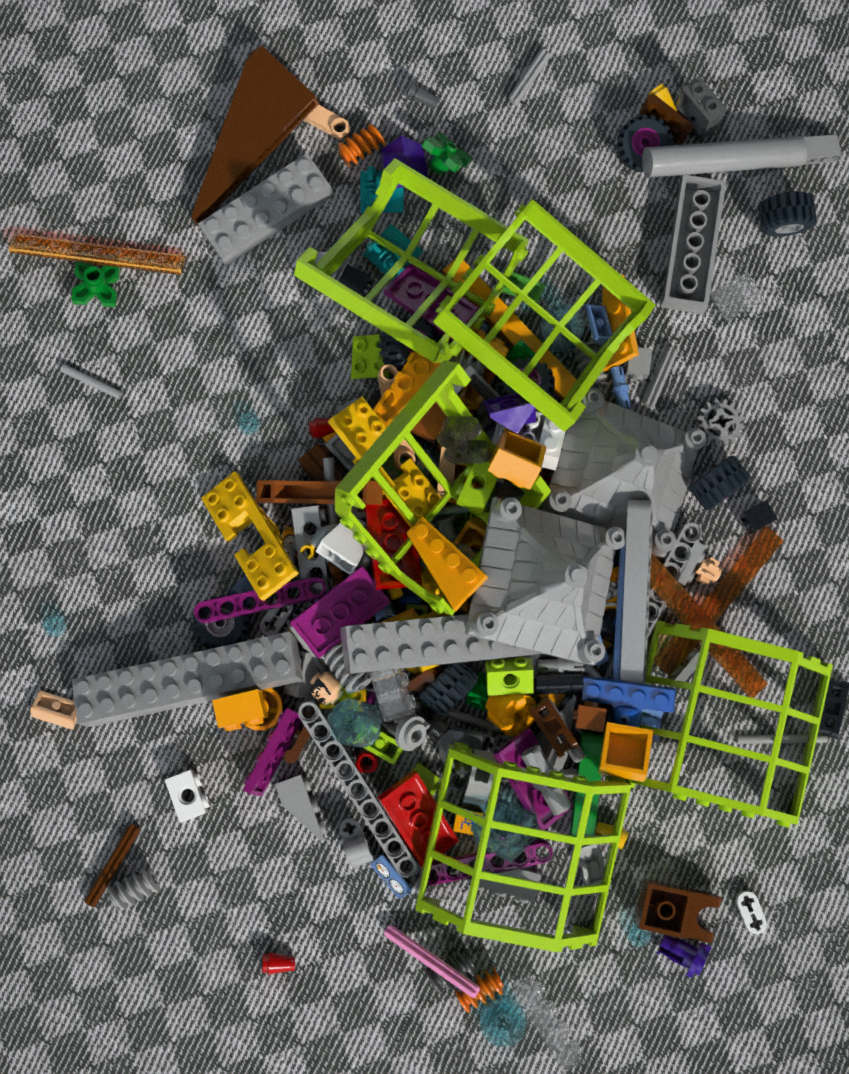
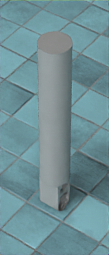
(739, 155)

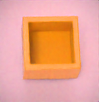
(517, 459)
(240, 709)
(625, 752)

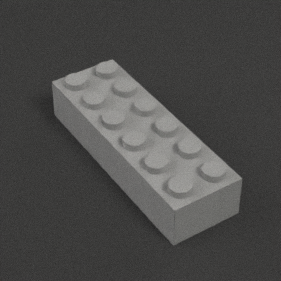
(266, 209)
(693, 244)

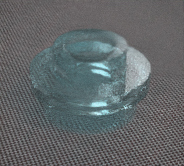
(249, 417)
(48, 625)
(638, 943)

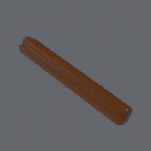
(112, 865)

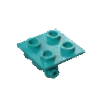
(369, 184)
(384, 258)

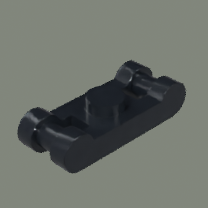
(834, 708)

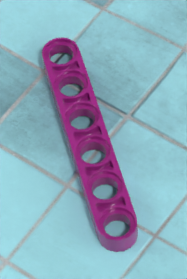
(238, 599)
(531, 859)

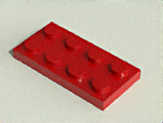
(390, 532)
(412, 814)

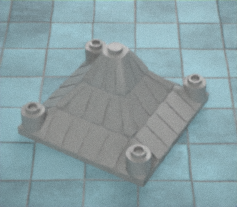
(620, 458)
(543, 582)

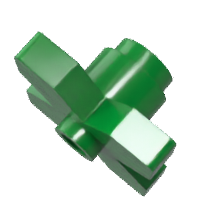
(445, 154)
(95, 283)

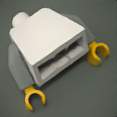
(339, 547)

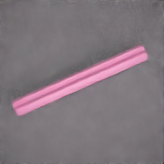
(432, 961)

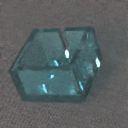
(505, 843)

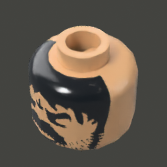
(326, 688)

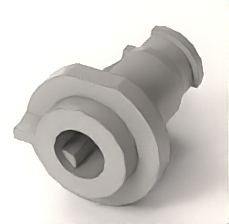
(409, 731)

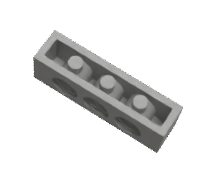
(301, 517)

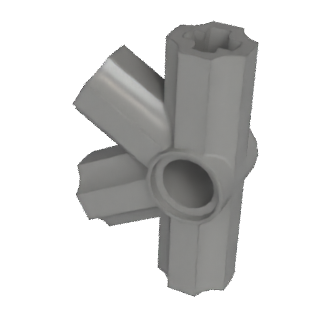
(555, 797)

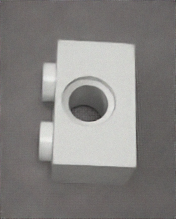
(176, 787)

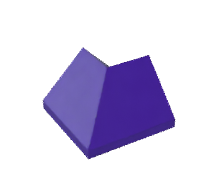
(407, 152)
(510, 411)

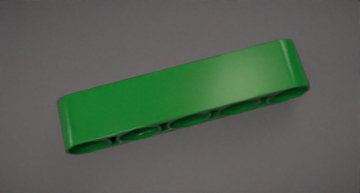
(588, 767)

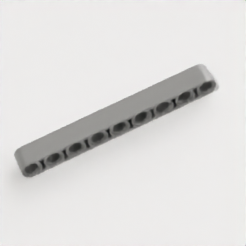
(677, 565)
(636, 591)
(364, 796)

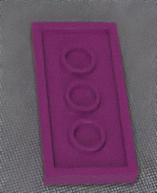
(415, 286)
(346, 604)
(270, 759)
(530, 797)

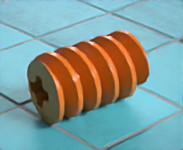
(360, 144)
(487, 987)

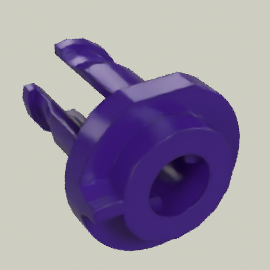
(685, 954)

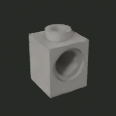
(639, 366)

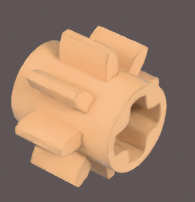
(708, 571)

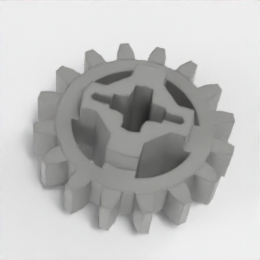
(718, 413)

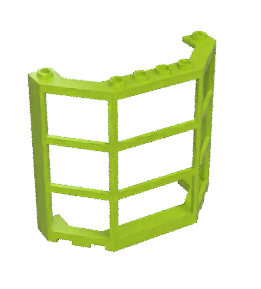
(397, 173)
(436, 389)
(570, 408)
(757, 647)
(533, 775)

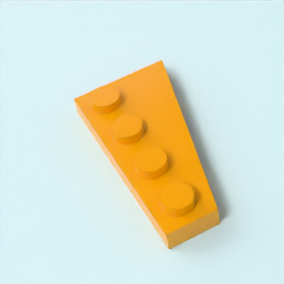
(617, 313)
(405, 386)
(449, 566)

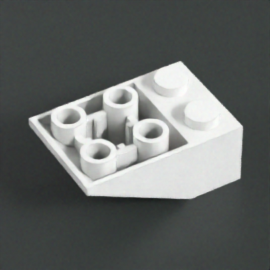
(543, 432)

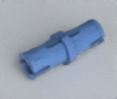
(620, 387)

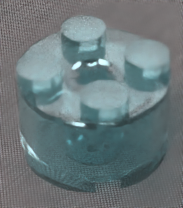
(576, 325)
(355, 723)
(502, 1034)

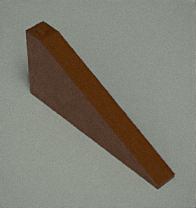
(260, 117)

